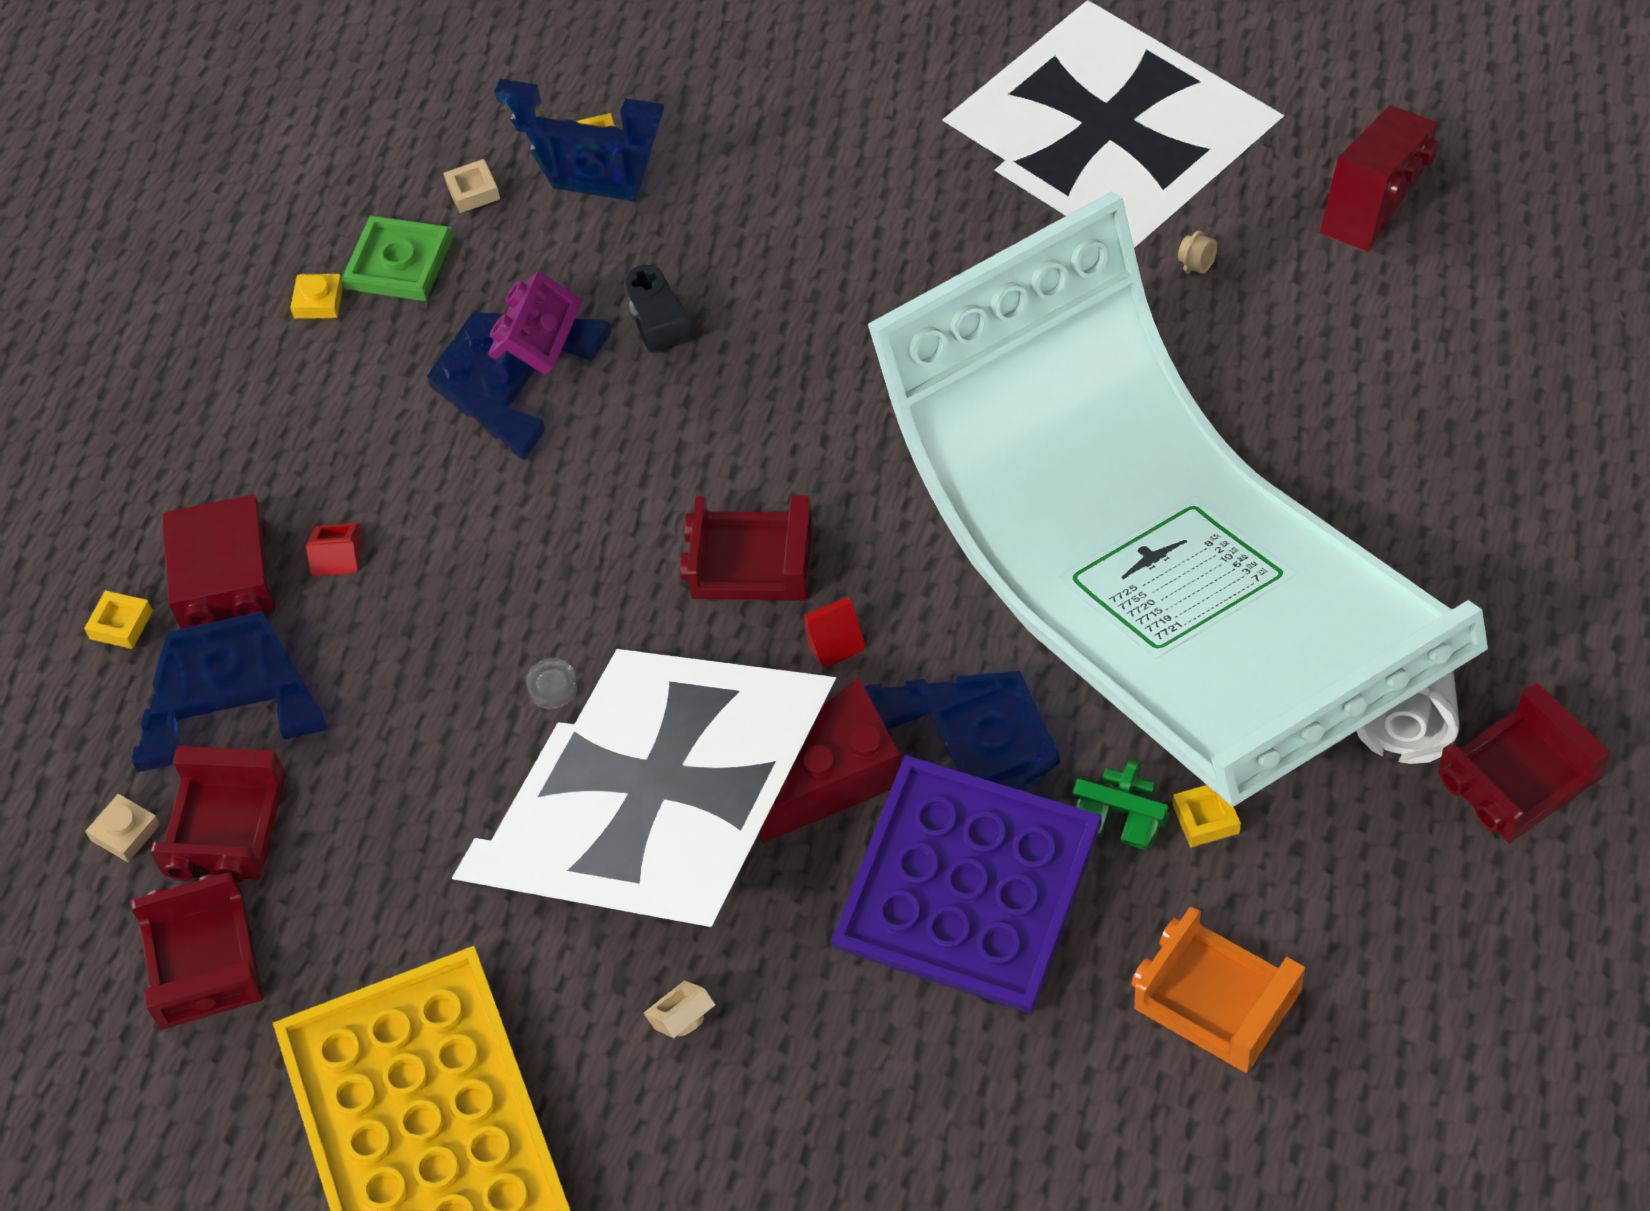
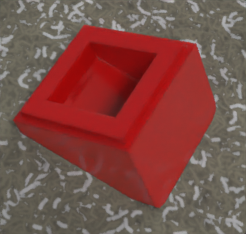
(334, 549)
(834, 632)

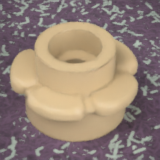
(1197, 252)

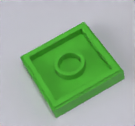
(397, 258)

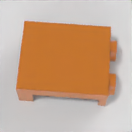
(1215, 991)

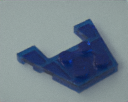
(584, 155)
(489, 386)
(217, 670)
(983, 722)

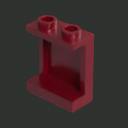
(748, 552)
(216, 561)
(1524, 765)
(221, 813)
(197, 950)

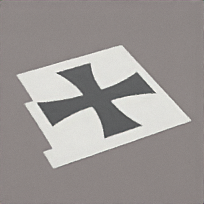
(1108, 113)
(653, 787)

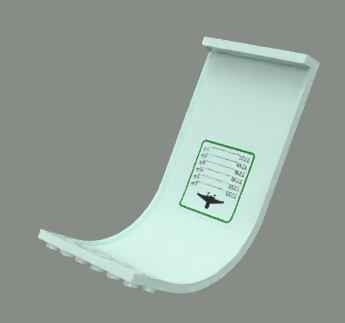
(1134, 527)

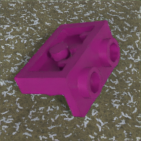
(535, 322)

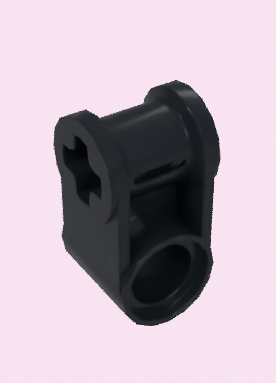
(655, 308)

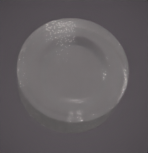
(551, 683)

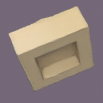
(471, 186)
(123, 827)
(680, 1010)

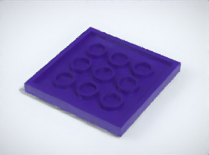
(967, 883)

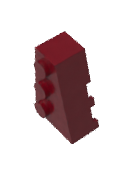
(1376, 175)
(839, 765)

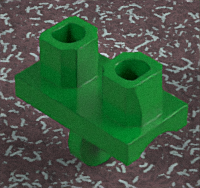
(1142, 814)

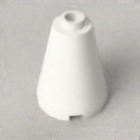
(1418, 725)

